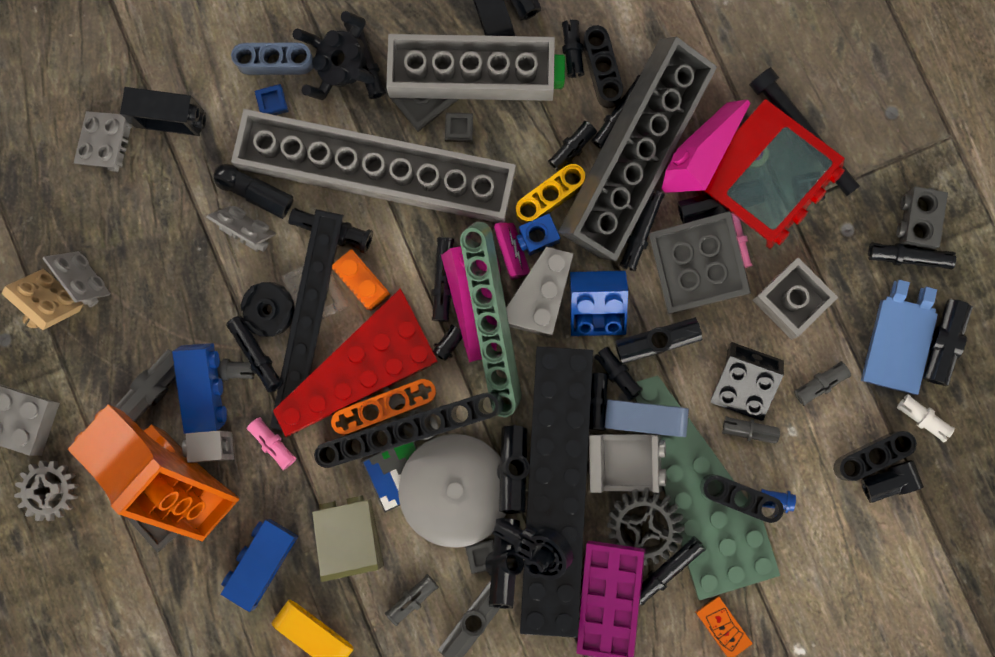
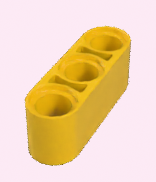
(557, 183)
(310, 632)

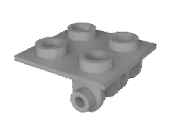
(102, 140)
(235, 223)
(77, 277)

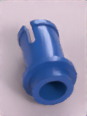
(787, 499)

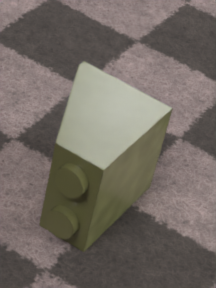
(347, 539)

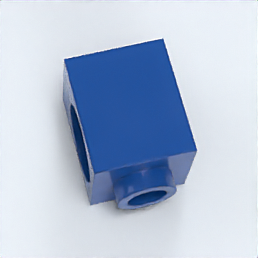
(543, 224)

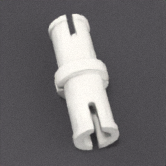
(925, 418)

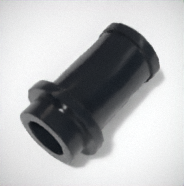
(448, 343)

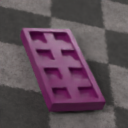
(610, 600)

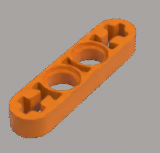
(383, 405)

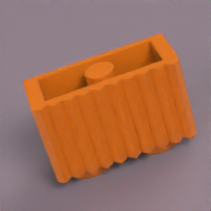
(360, 280)

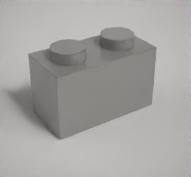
(208, 446)

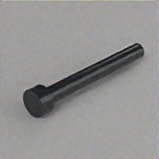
(766, 84)

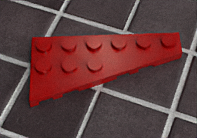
(371, 359)

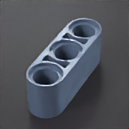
(262, 51)
(646, 418)

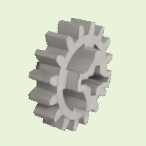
(47, 502)

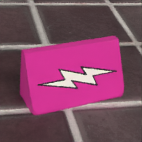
(511, 251)

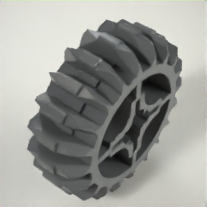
(655, 530)

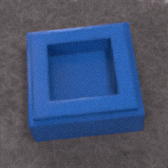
(272, 100)

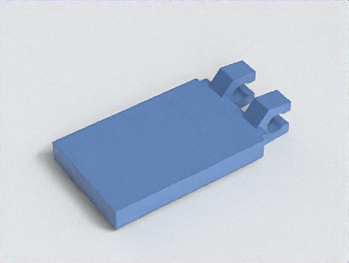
(901, 340)

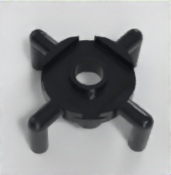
(328, 51)

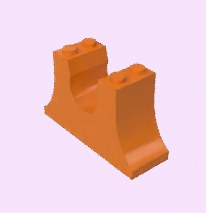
(150, 476)

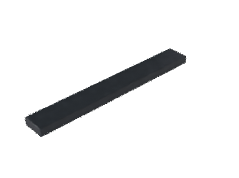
(309, 304)

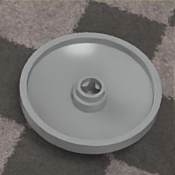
(451, 490)

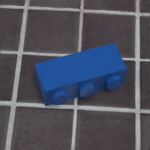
(199, 388)
(258, 564)

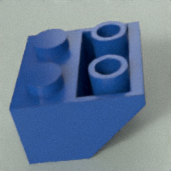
(598, 303)

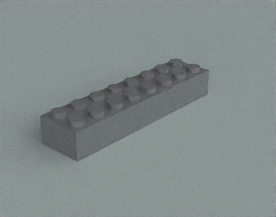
(638, 148)

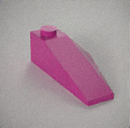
(701, 153)
(459, 289)

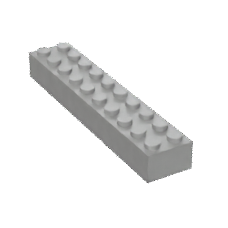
(374, 166)

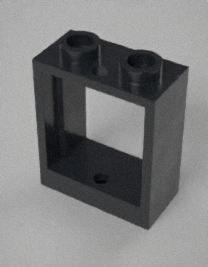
(162, 111)

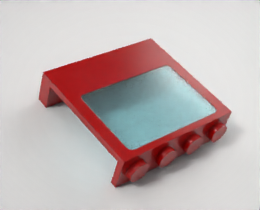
(773, 173)

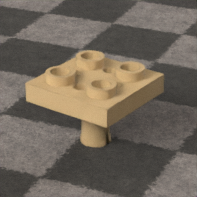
(41, 300)

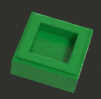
(559, 71)

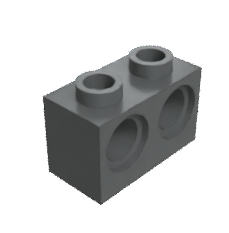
(929, 221)

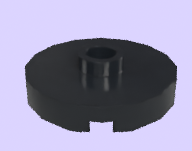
(255, 309)

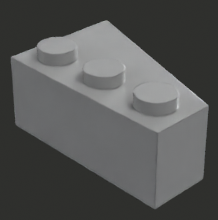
(540, 294)

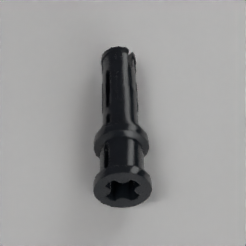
(348, 235)

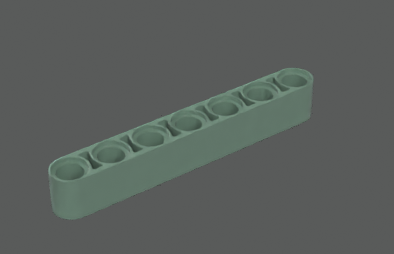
(494, 307)

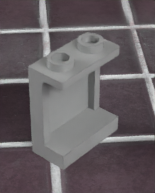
(626, 462)

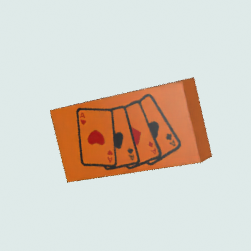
(723, 627)

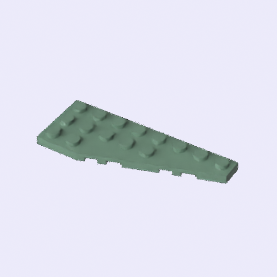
(735, 543)

